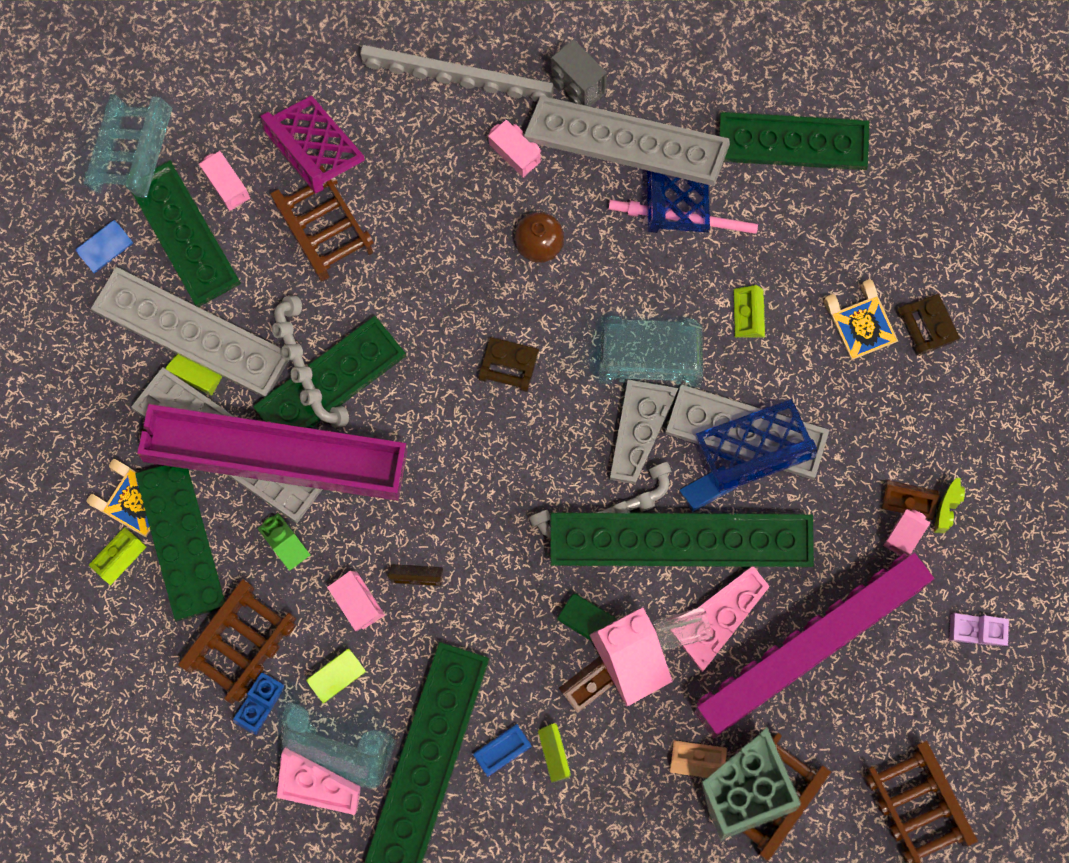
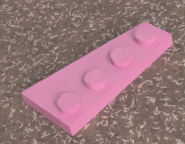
(726, 613)

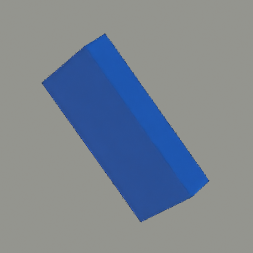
(502, 750)

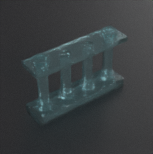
(147, 151)

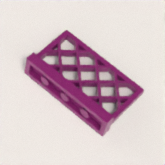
(298, 157)

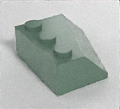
(750, 789)

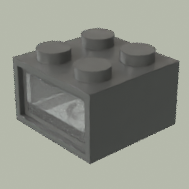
(578, 75)

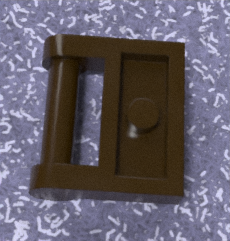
(936, 321)
(509, 356)

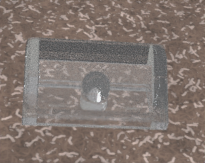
(683, 629)

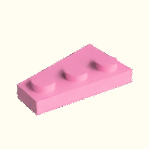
(314, 785)

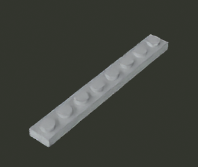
(446, 72)

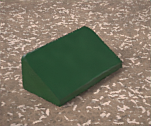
(584, 616)

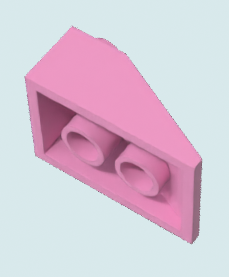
(632, 656)

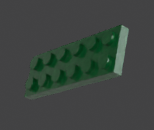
(796, 140)
(186, 237)
(337, 375)
(180, 541)

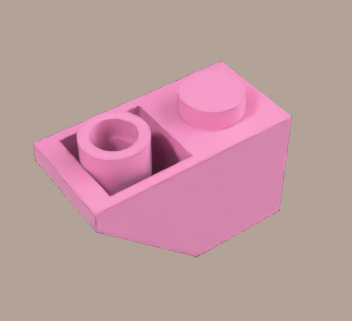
(907, 532)

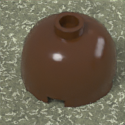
(539, 237)

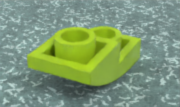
(951, 499)

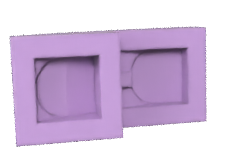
(979, 630)

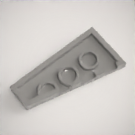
(640, 424)

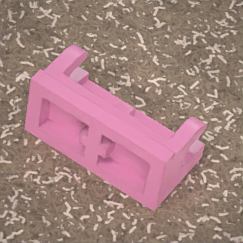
(356, 600)

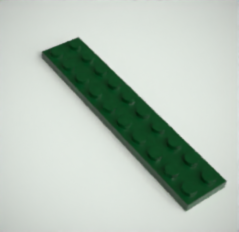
(681, 540)
(428, 756)

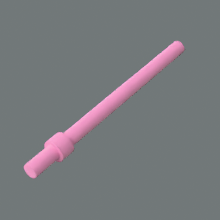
(634, 208)

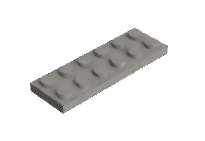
(701, 410)

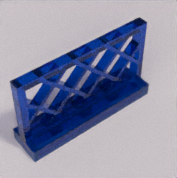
(656, 204)
(758, 466)

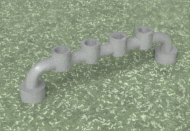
(291, 351)
(644, 501)

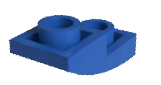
(259, 703)

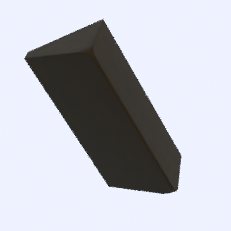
(415, 575)

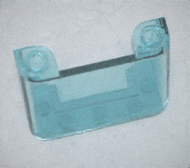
(651, 351)
(360, 765)

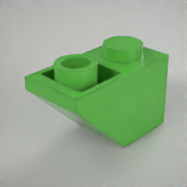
(283, 541)

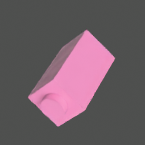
(514, 147)
(224, 180)

